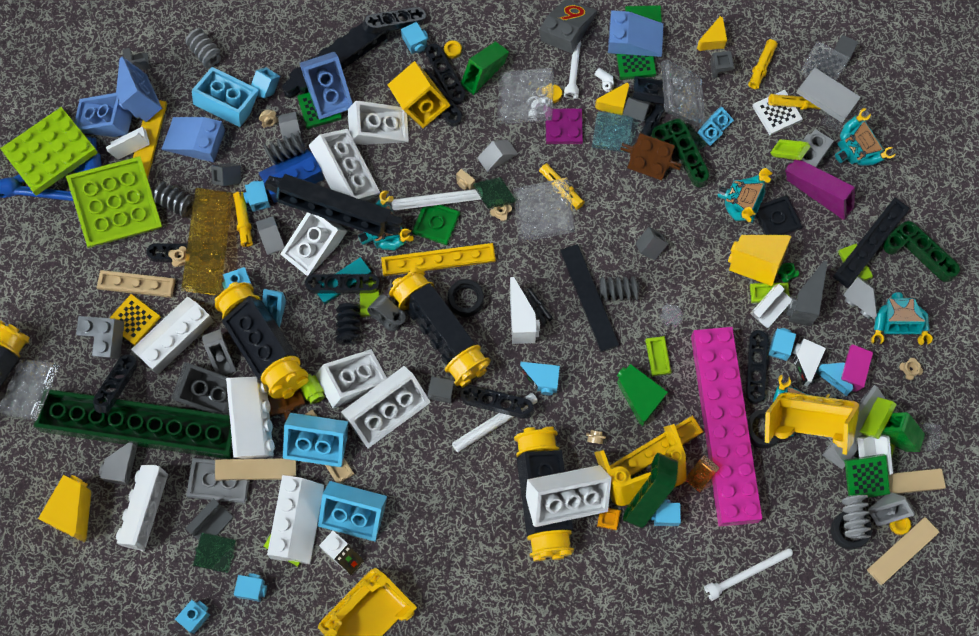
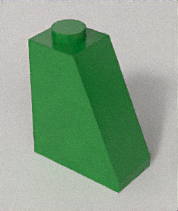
(483, 67)
(640, 392)
(904, 432)

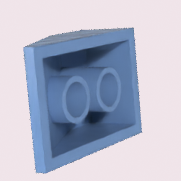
(634, 35)
(326, 84)
(136, 91)
(103, 116)
(194, 137)

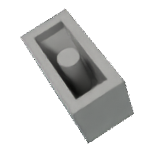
(218, 352)
(119, 465)

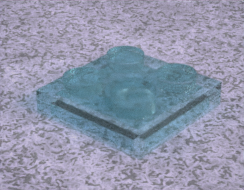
(612, 131)

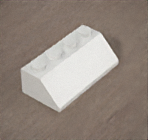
(343, 165)
(172, 335)
(386, 406)
(250, 418)
(568, 495)
(142, 507)
(295, 520)

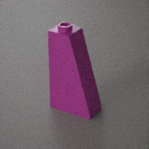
(822, 187)

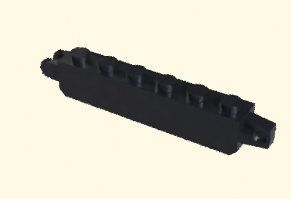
(348, 49)
(334, 205)

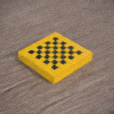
(137, 319)

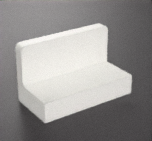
(129, 143)
(771, 306)
(871, 446)

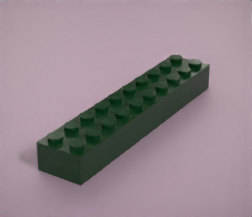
(137, 423)

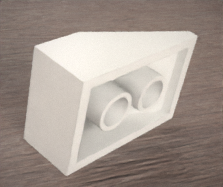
(377, 123)
(313, 242)
(523, 319)
(350, 377)

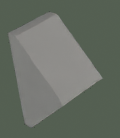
(288, 124)
(496, 154)
(270, 235)
(890, 509)

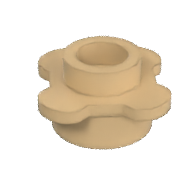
(268, 118)
(501, 215)
(174, 256)
(913, 363)
(595, 437)

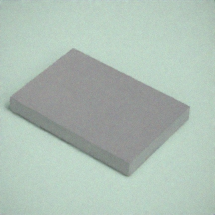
(828, 95)
(203, 484)

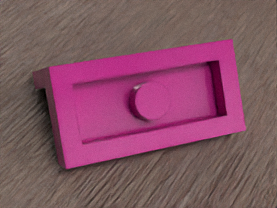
(856, 367)

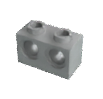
(817, 153)

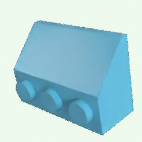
(225, 96)
(315, 439)
(351, 511)

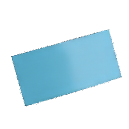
(714, 126)

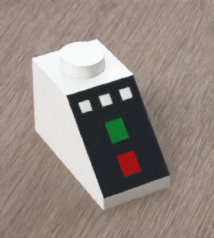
(807, 359)
(341, 553)

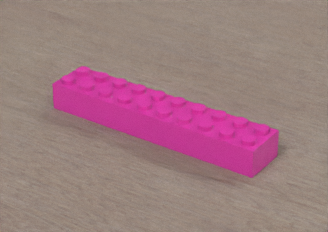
(726, 426)

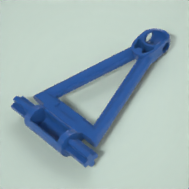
(12, 185)

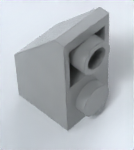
(863, 296)

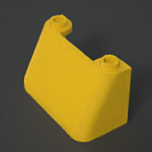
(368, 608)

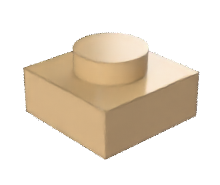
(464, 180)

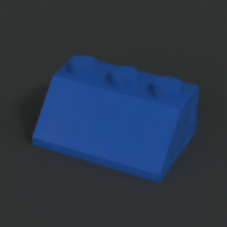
(301, 166)

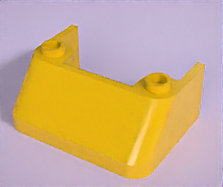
(812, 416)
(624, 488)

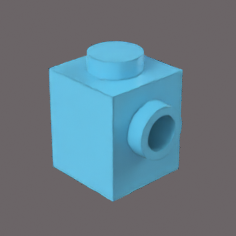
(414, 38)
(266, 82)
(256, 196)
(239, 275)
(782, 344)
(667, 514)
(250, 587)
(193, 616)

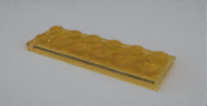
(207, 242)

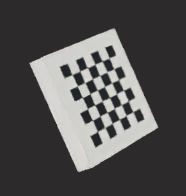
(776, 117)

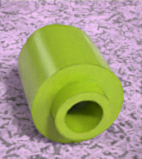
(312, 390)

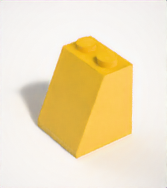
(418, 95)
(759, 256)
(69, 507)

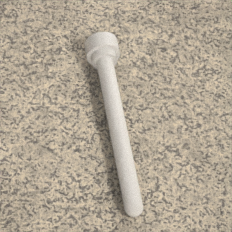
(571, 88)
(716, 589)

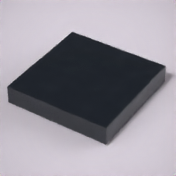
(648, 90)
(778, 217)

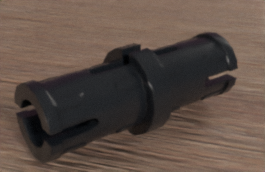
(653, 120)
(538, 306)

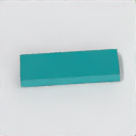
(355, 267)

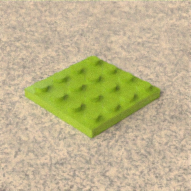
(48, 151)
(114, 202)

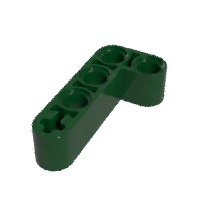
(684, 153)
(924, 254)
(653, 491)

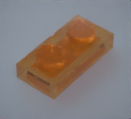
(702, 473)

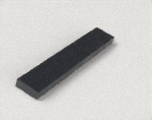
(871, 242)
(589, 298)

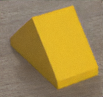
(714, 38)
(614, 100)

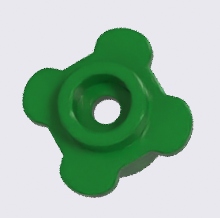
(788, 267)

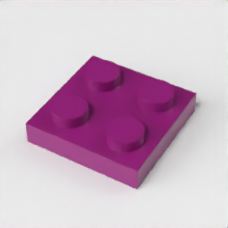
(564, 127)

